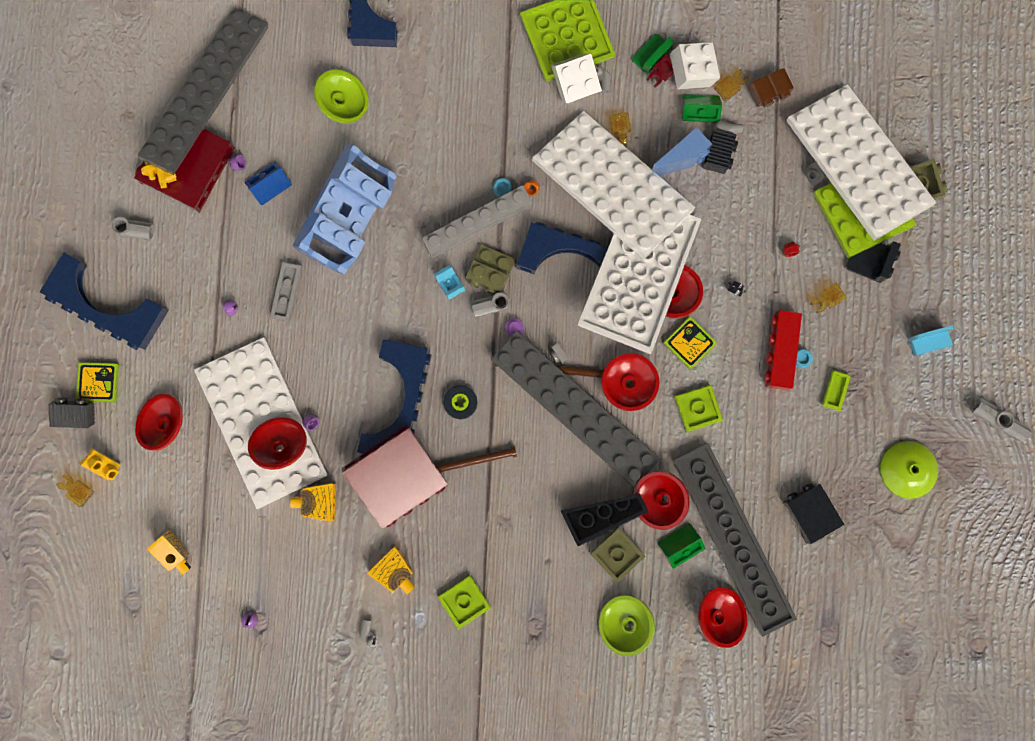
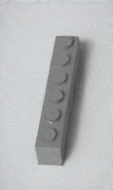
(477, 222)

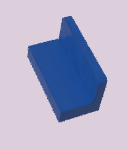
(268, 183)

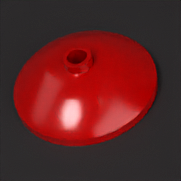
(687, 294)
(641, 374)
(159, 422)
(276, 435)
(663, 514)
(722, 617)

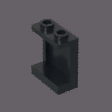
(813, 512)

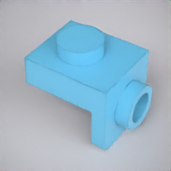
(449, 282)

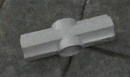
(1010, 425)

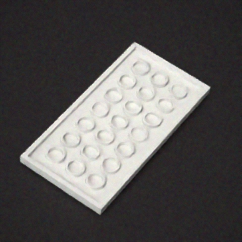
(860, 162)
(613, 184)
(636, 293)
(243, 394)

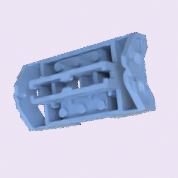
(343, 225)

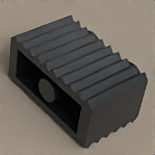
(720, 153)
(71, 413)

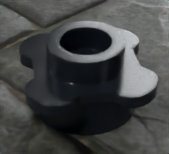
(736, 288)

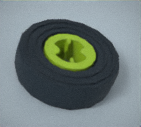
(450, 399)

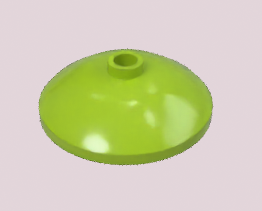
(346, 90)
(897, 469)
(616, 629)

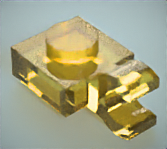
(620, 125)

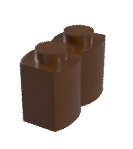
(770, 88)

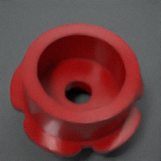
(791, 249)

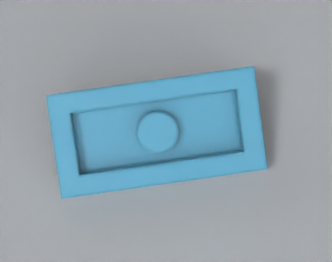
(931, 341)

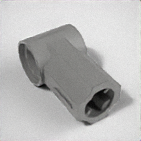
(133, 229)
(488, 305)

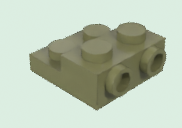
(929, 175)
(490, 270)

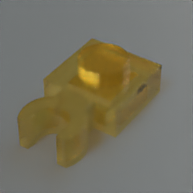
(730, 86)
(831, 297)
(77, 492)

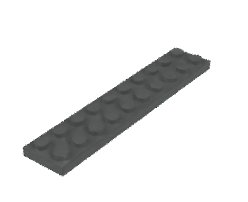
(203, 91)
(575, 409)
(734, 539)

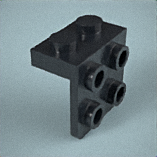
(875, 262)

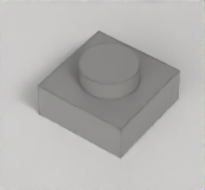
(558, 354)

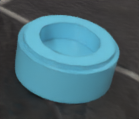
(501, 187)
(804, 358)

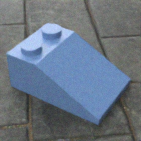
(685, 154)

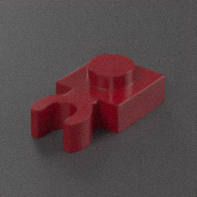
(661, 71)

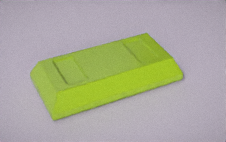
(836, 390)

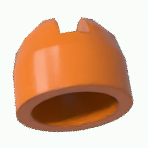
(527, 187)

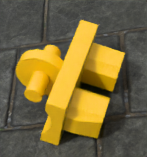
(163, 177)
(100, 464)

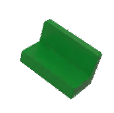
(652, 53)
(701, 108)
(681, 545)

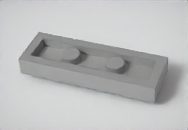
(286, 292)

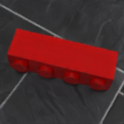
(783, 350)

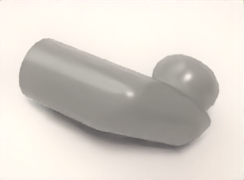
(604, 78)
(728, 127)
(366, 635)

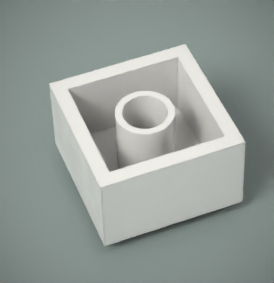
(694, 65)
(576, 77)

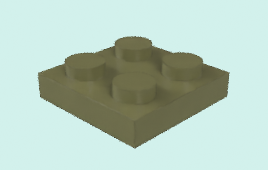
(617, 555)

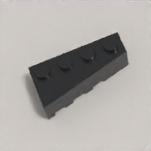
(600, 518)

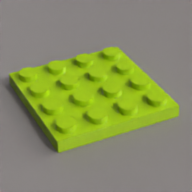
(564, 31)
(845, 224)

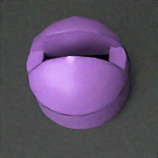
(241, 162)
(229, 307)
(306, 422)
(253, 621)

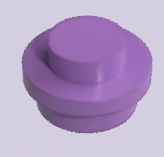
(514, 325)

